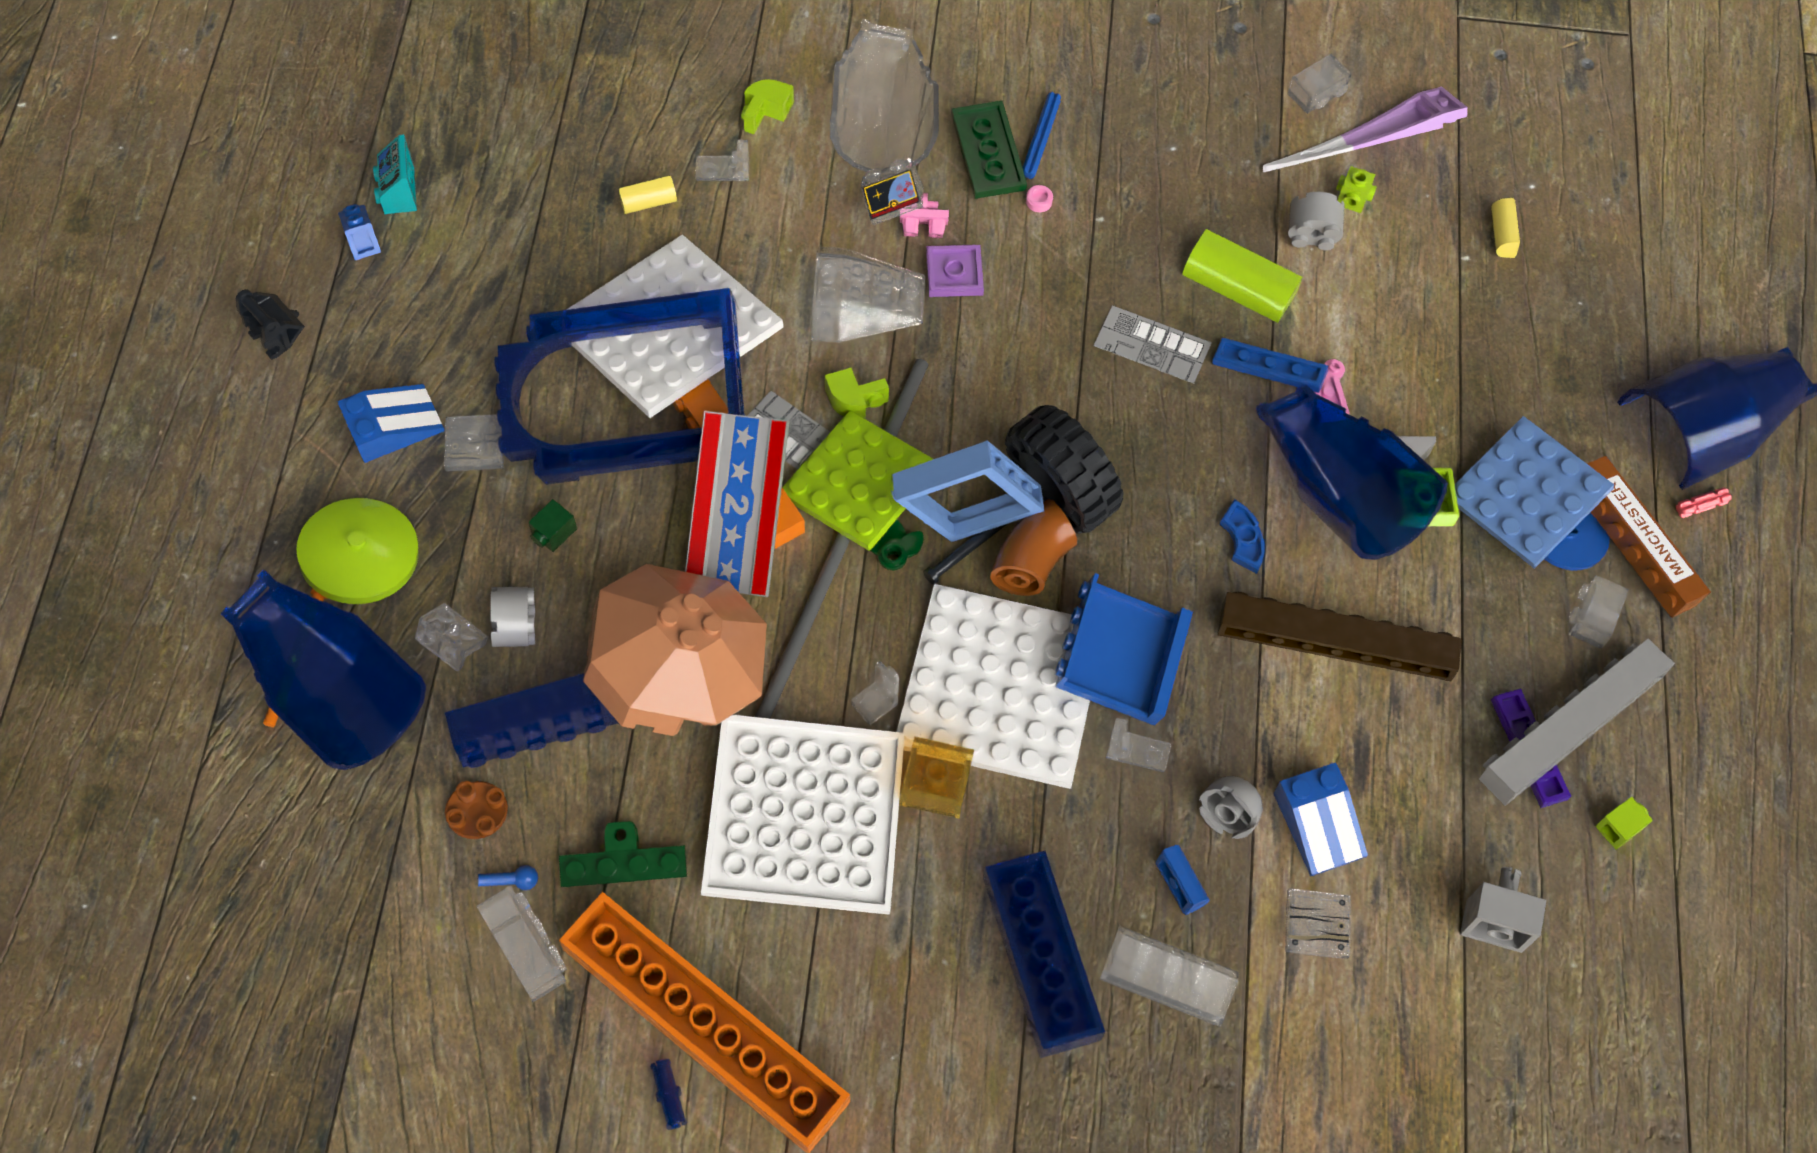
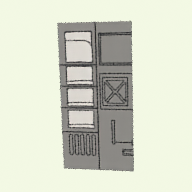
(1152, 344)
(803, 432)

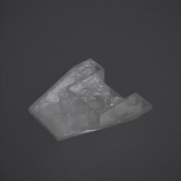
(862, 296)

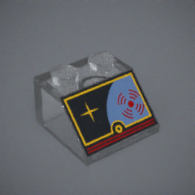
(892, 190)

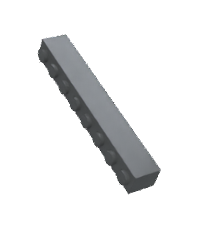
(1574, 722)

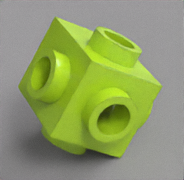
(1356, 188)

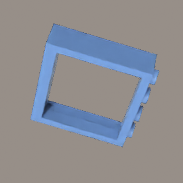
(915, 483)

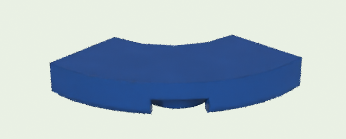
(1246, 535)

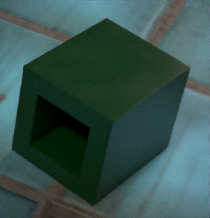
(552, 526)

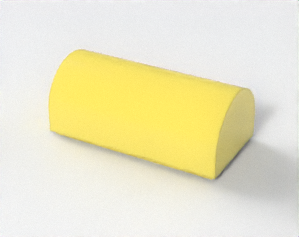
(647, 194)
(1505, 227)

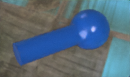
(524, 878)

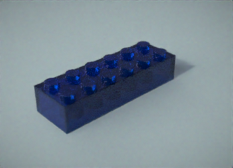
(526, 721)
(1043, 954)

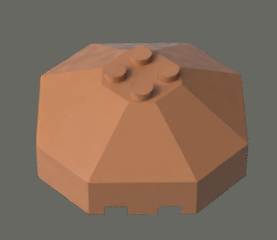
(674, 649)

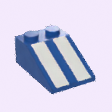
(390, 419)
(1321, 818)

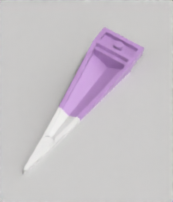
(1414, 116)

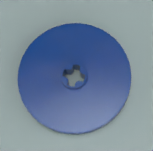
(1582, 546)

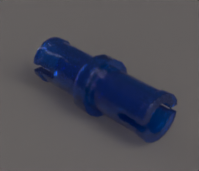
(668, 1094)

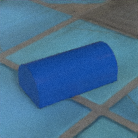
(1181, 879)

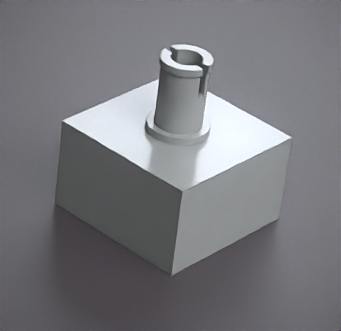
(1504, 915)

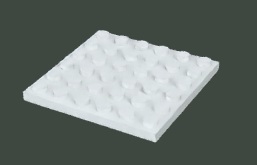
(669, 363)
(990, 686)
(804, 814)

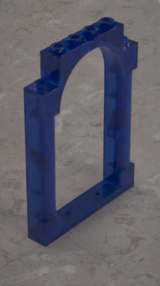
(558, 330)

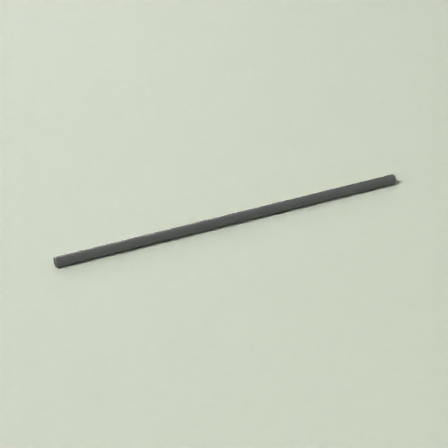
(831, 564)

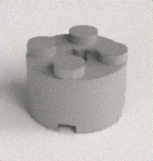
(1316, 220)
(512, 616)

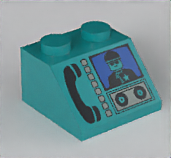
(395, 178)

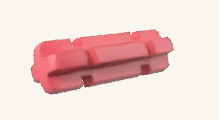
(1703, 502)

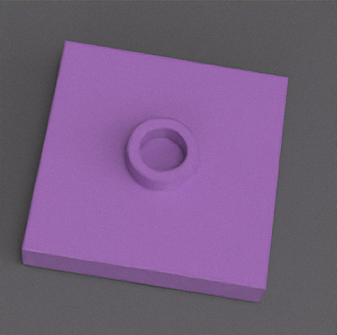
(954, 270)

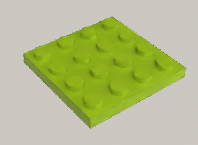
(851, 479)

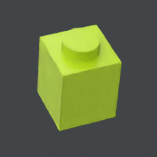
(1624, 822)

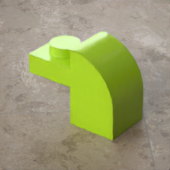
(766, 98)
(847, 395)

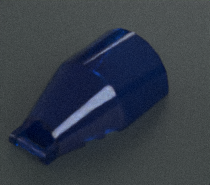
(1727, 405)
(1353, 474)
(326, 673)

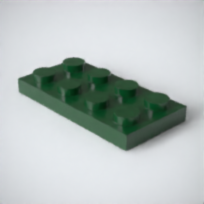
(988, 149)

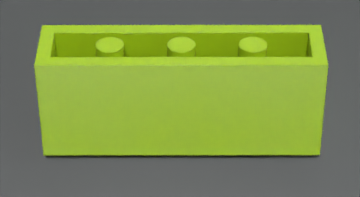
(1242, 275)

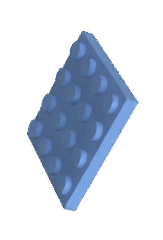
(1530, 491)

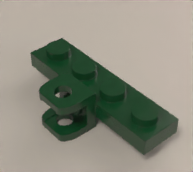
(622, 861)

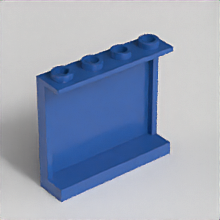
(1122, 652)

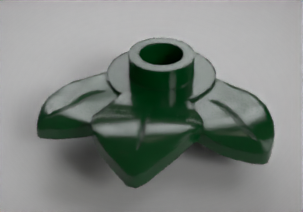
(897, 543)

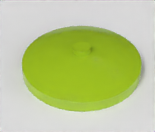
(357, 551)

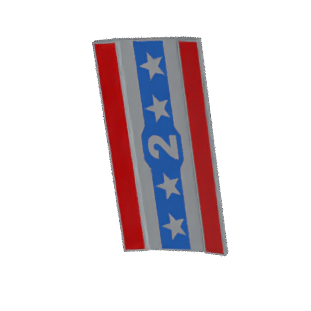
(737, 500)

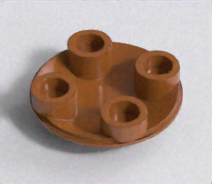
(476, 809)

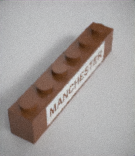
(1647, 545)

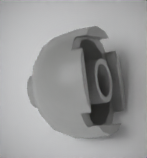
(1231, 806)

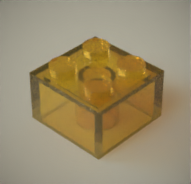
(936, 777)

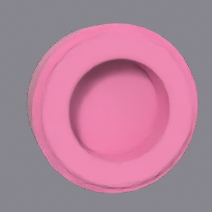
(1039, 198)

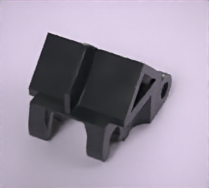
(269, 320)

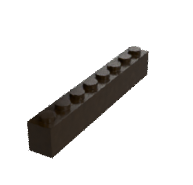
(1340, 636)

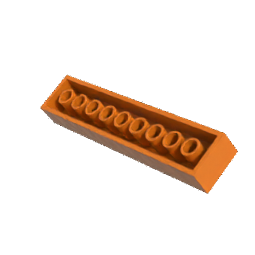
(705, 1022)

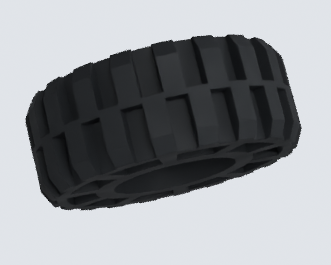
(1066, 465)

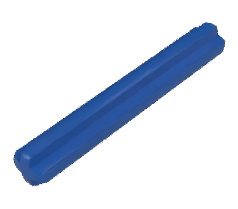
(1041, 135)

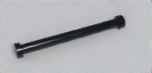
(947, 563)

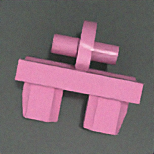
(925, 215)

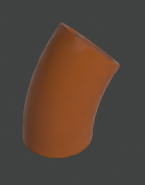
(1033, 551)

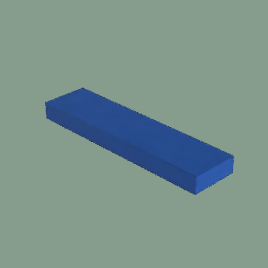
(1270, 364)

